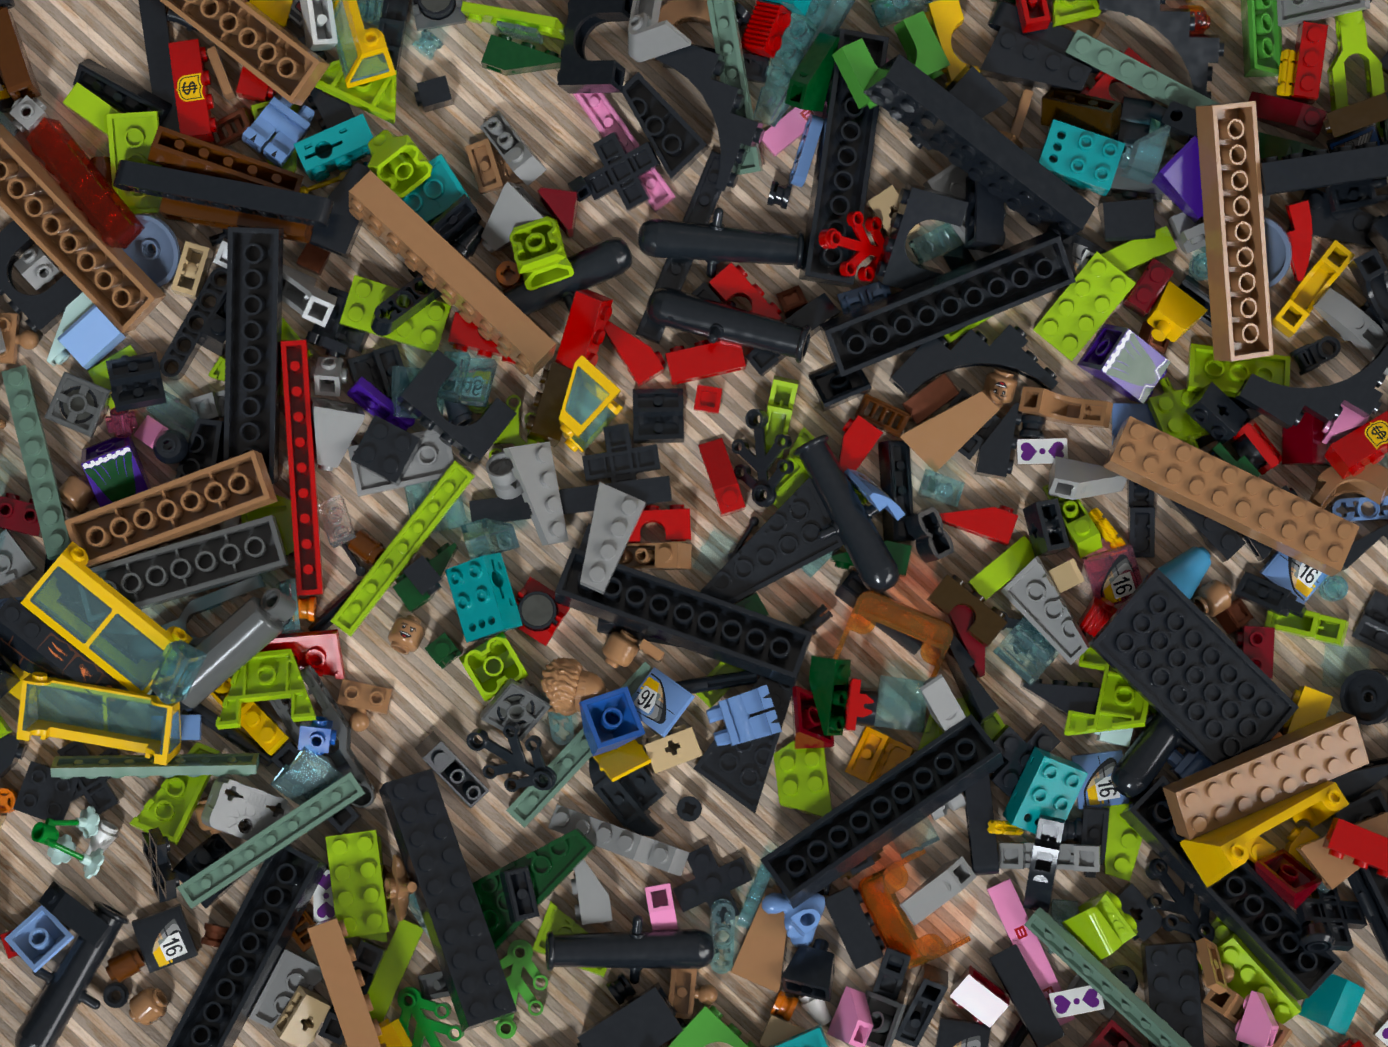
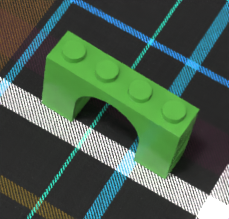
(920, 48)
(709, 1028)

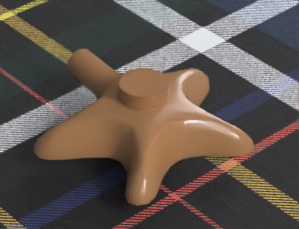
(397, 887)

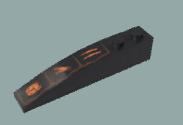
(41, 649)

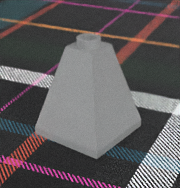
(511, 210)
(333, 430)

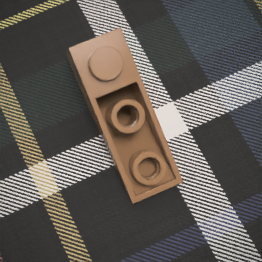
(657, 556)

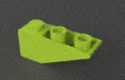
(1078, 525)

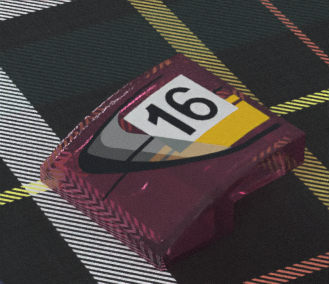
(1113, 573)

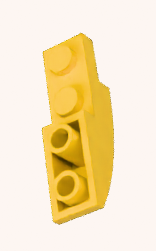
(255, 721)

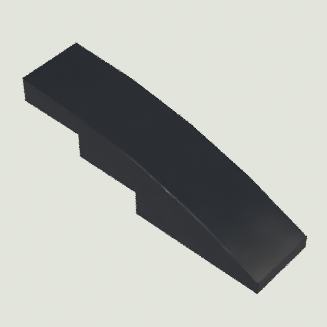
(393, 27)

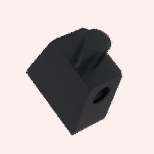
(1179, 117)
(811, 971)

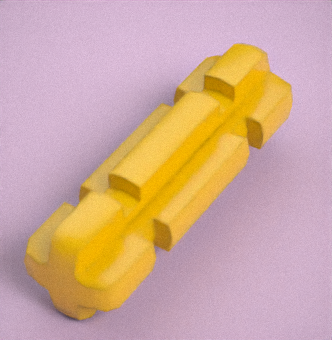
(1286, 73)
(1106, 529)
(1003, 827)

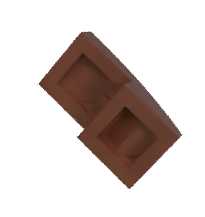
(931, 398)

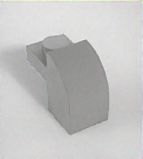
(1188, 234)

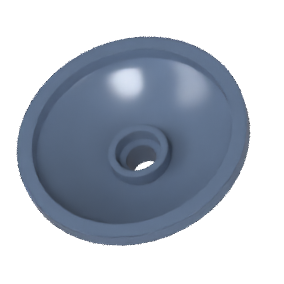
(1278, 251)
(158, 264)

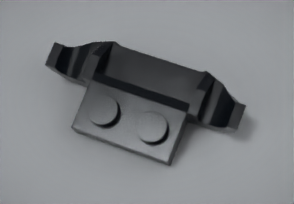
(629, 797)

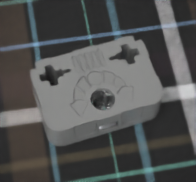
(247, 805)

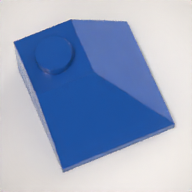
(610, 720)

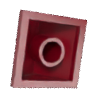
(561, 206)
(1304, 443)
(806, 722)
(1287, 877)

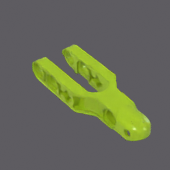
(1353, 40)

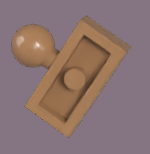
(10, 331)
(364, 699)
(1215, 974)
(684, 991)

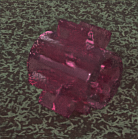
(121, 423)

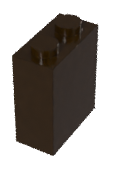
(1357, 115)

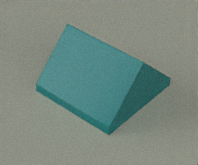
(1333, 1003)

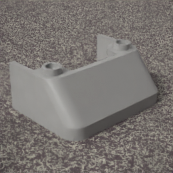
(647, 36)

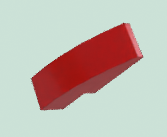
(1300, 236)

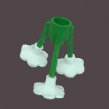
(62, 848)

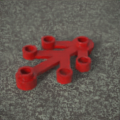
(831, 239)

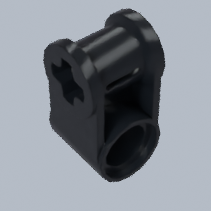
(1311, 355)

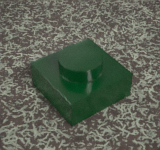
(754, 604)

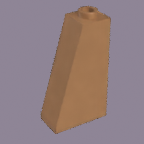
(949, 430)
(1331, 869)
(763, 948)

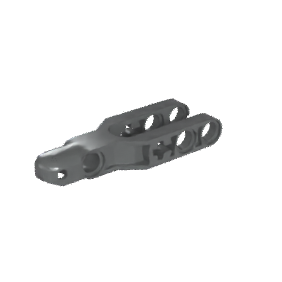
(214, 600)
(344, 758)

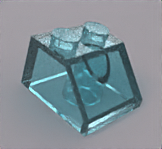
(1144, 156)
(177, 672)

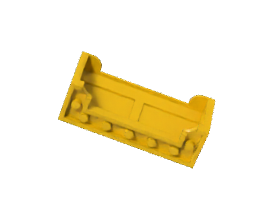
(1225, 848)

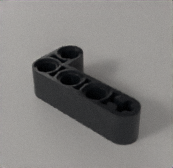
(405, 296)

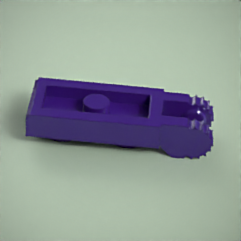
(377, 403)

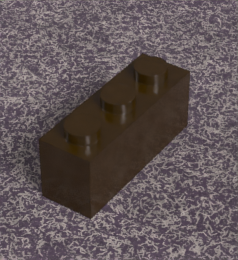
(1081, 111)
(545, 423)

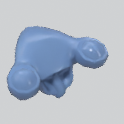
(800, 921)

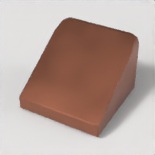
(313, 259)
(791, 300)
(1145, 334)
(1234, 616)

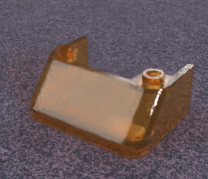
(875, 607)
(891, 921)

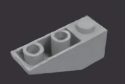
(513, 148)
(1080, 479)
(941, 703)
(938, 889)
(593, 897)

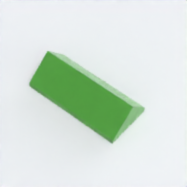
(1261, 38)

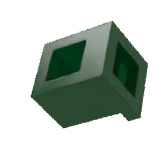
(443, 650)

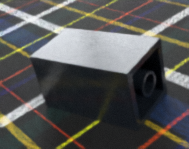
(641, 1022)

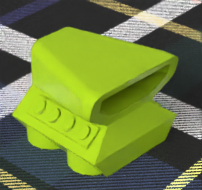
(398, 162)
(540, 253)
(493, 665)
(1101, 925)

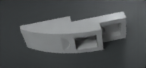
(1351, 323)

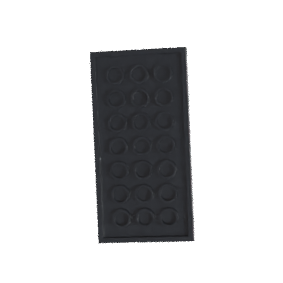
(1191, 672)

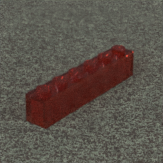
(84, 183)

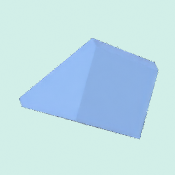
(91, 338)
(39, 938)

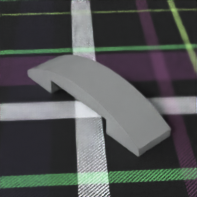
(1071, 856)

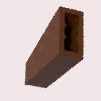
(14, 60)

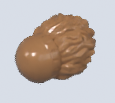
(568, 684)

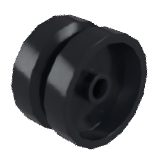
(1357, 693)

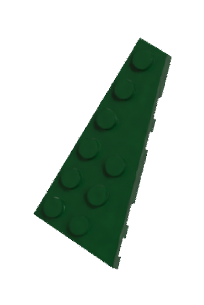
(547, 870)

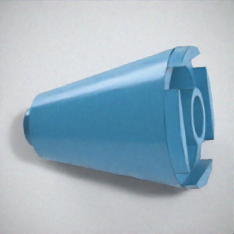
(1187, 569)

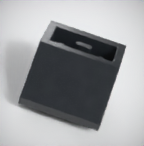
(202, 857)

